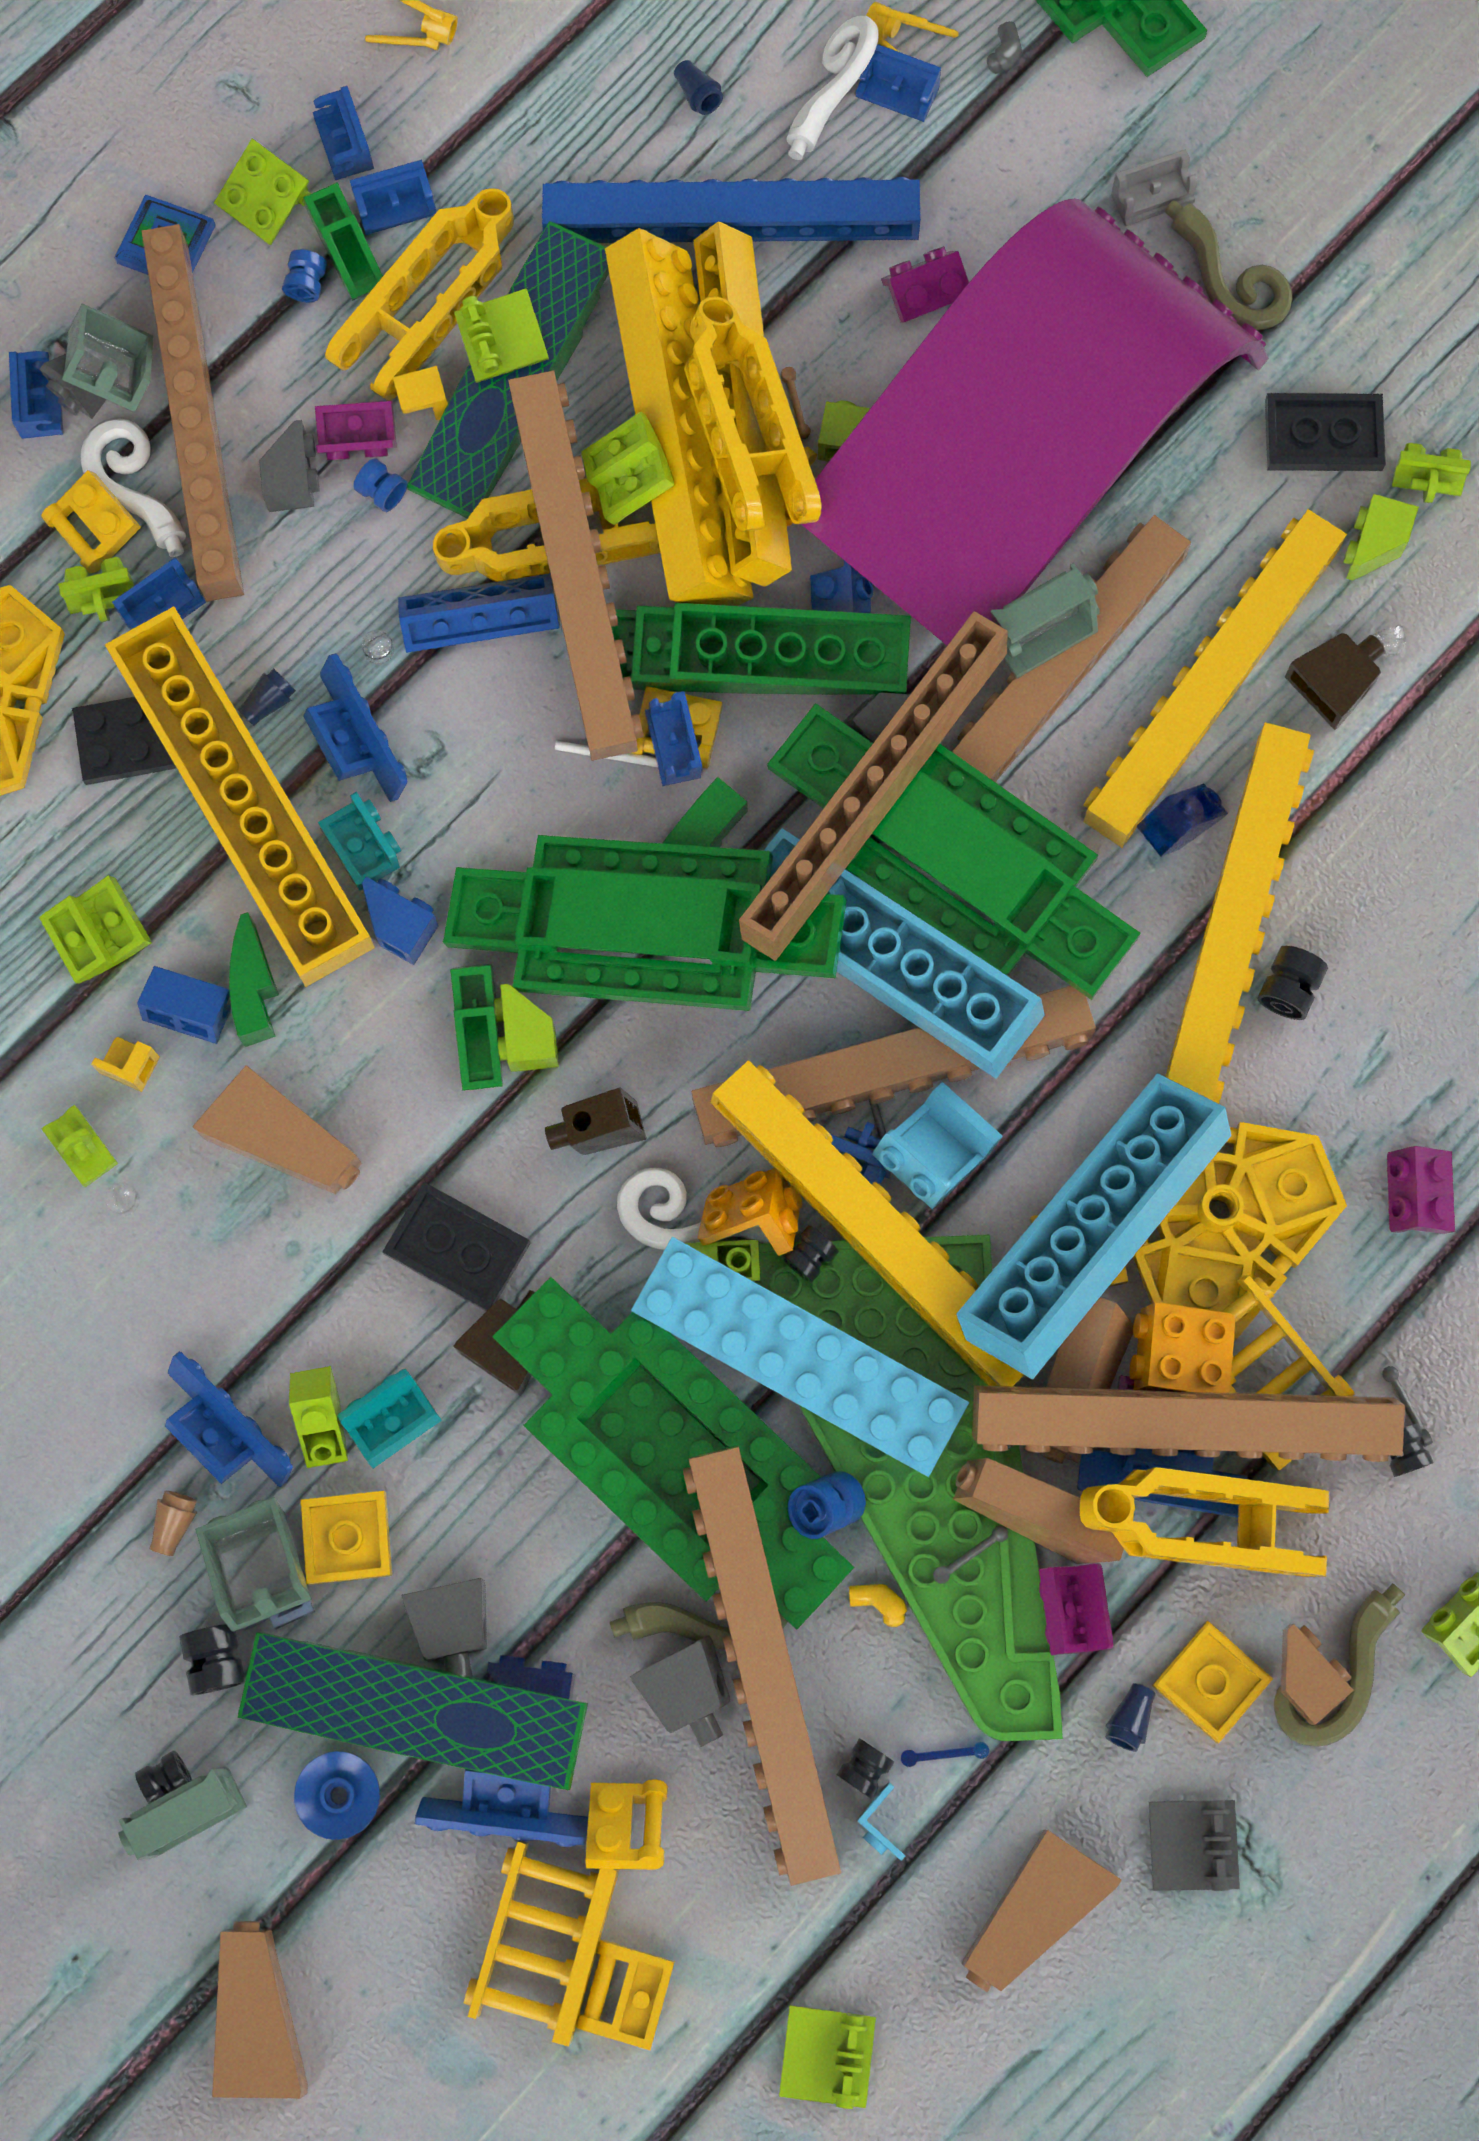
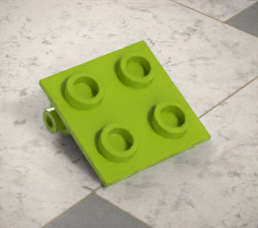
(262, 191)
(500, 334)
(827, 2057)

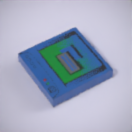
(156, 214)

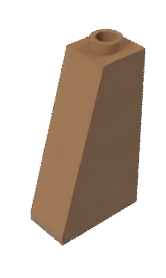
(270, 1129)
(1090, 1357)
(1033, 1511)
(1038, 1908)
(254, 2024)

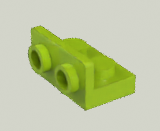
(1457, 1627)

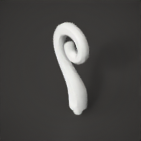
(841, 58)
(160, 519)
(653, 1235)

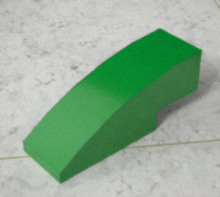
(343, 240)
(709, 817)
(250, 984)
(476, 1026)

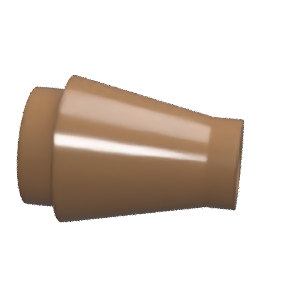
(171, 1522)

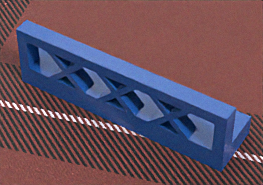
(478, 613)

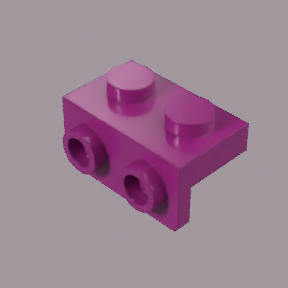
(926, 284)
(355, 428)
(1420, 1190)
(1075, 1609)

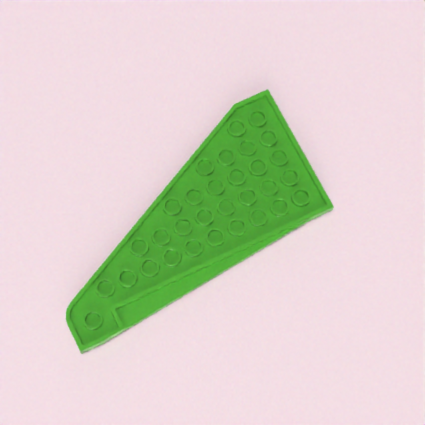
(990, 1611)

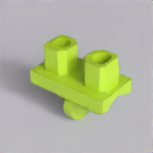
(1430, 472)
(95, 592)
(79, 1146)

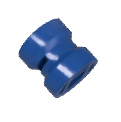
(304, 276)
(380, 485)

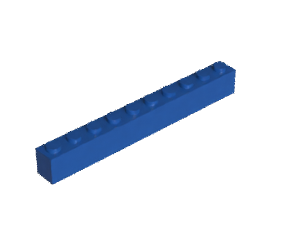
(761, 209)

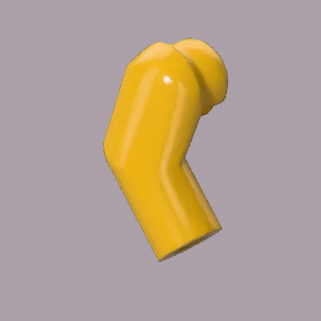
(883, 1599)

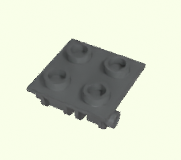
(1194, 1845)

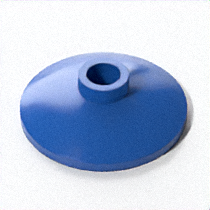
(315, 1801)

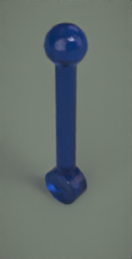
(980, 1750)

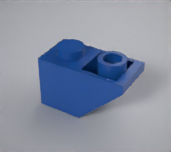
(399, 924)

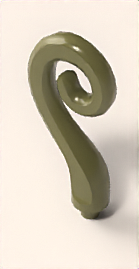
(1200, 234)
(658, 1617)
(1368, 1624)

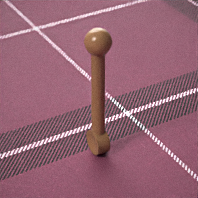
(788, 376)

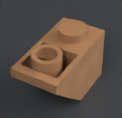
(1308, 1678)

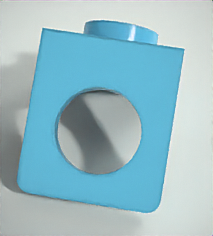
(873, 1836)

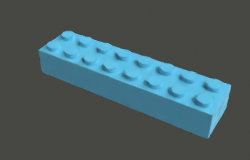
(927, 974)
(1094, 1225)
(800, 1356)

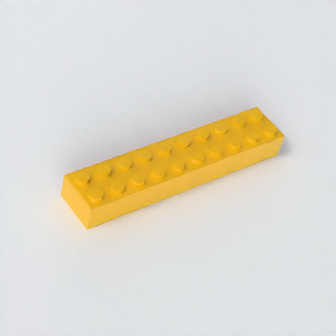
(654, 316)
(240, 796)

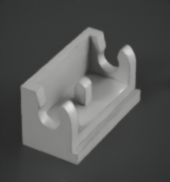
(1150, 187)

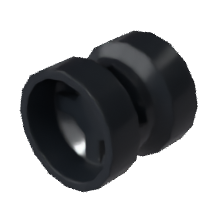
(810, 1254)
(1414, 1454)
(861, 1777)
(163, 1778)

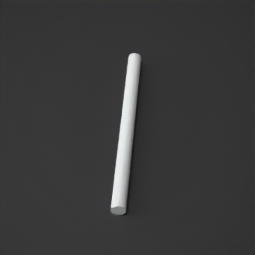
(584, 750)

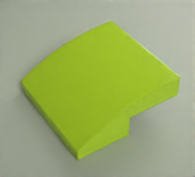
(627, 468)
(95, 930)

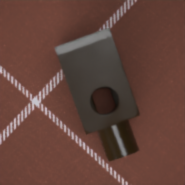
(1337, 675)
(613, 1122)
(483, 1351)

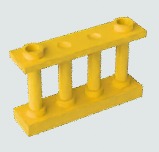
(1260, 1294)
(572, 1973)

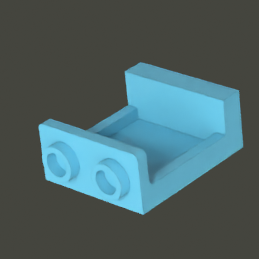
(937, 1146)

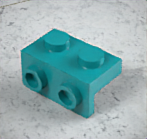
(360, 841)
(388, 1417)

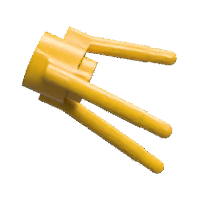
(890, 20)
(437, 24)

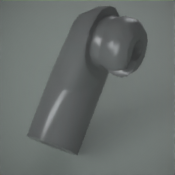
(1008, 52)

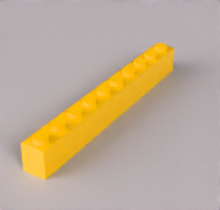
(729, 271)
(1213, 678)
(1237, 910)
(856, 1210)

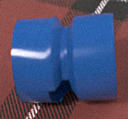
(826, 1505)

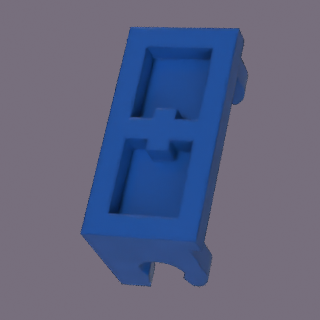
(899, 83)
(342, 134)
(393, 197)
(32, 403)
(157, 593)
(674, 740)
(184, 1004)

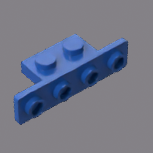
(841, 591)
(350, 734)
(218, 1431)
(1109, 1468)
(503, 1808)

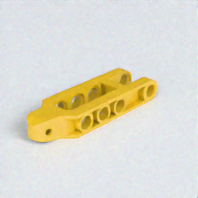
(475, 224)
(730, 341)
(471, 548)
(1113, 1509)

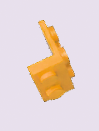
(758, 1200)
(1182, 1349)

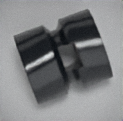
(1294, 979)
(211, 1659)

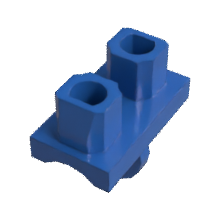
(871, 1167)

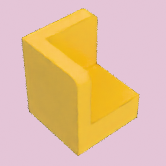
(421, 391)
(128, 1063)

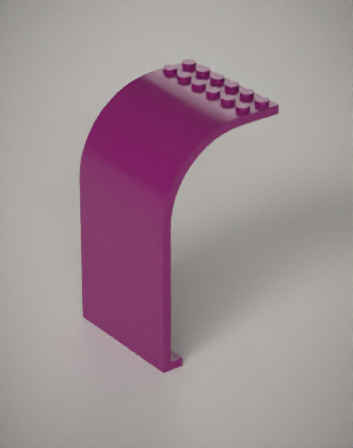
(1020, 415)

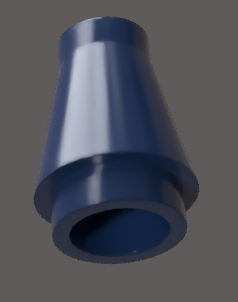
(699, 89)
(266, 697)
(1131, 1719)

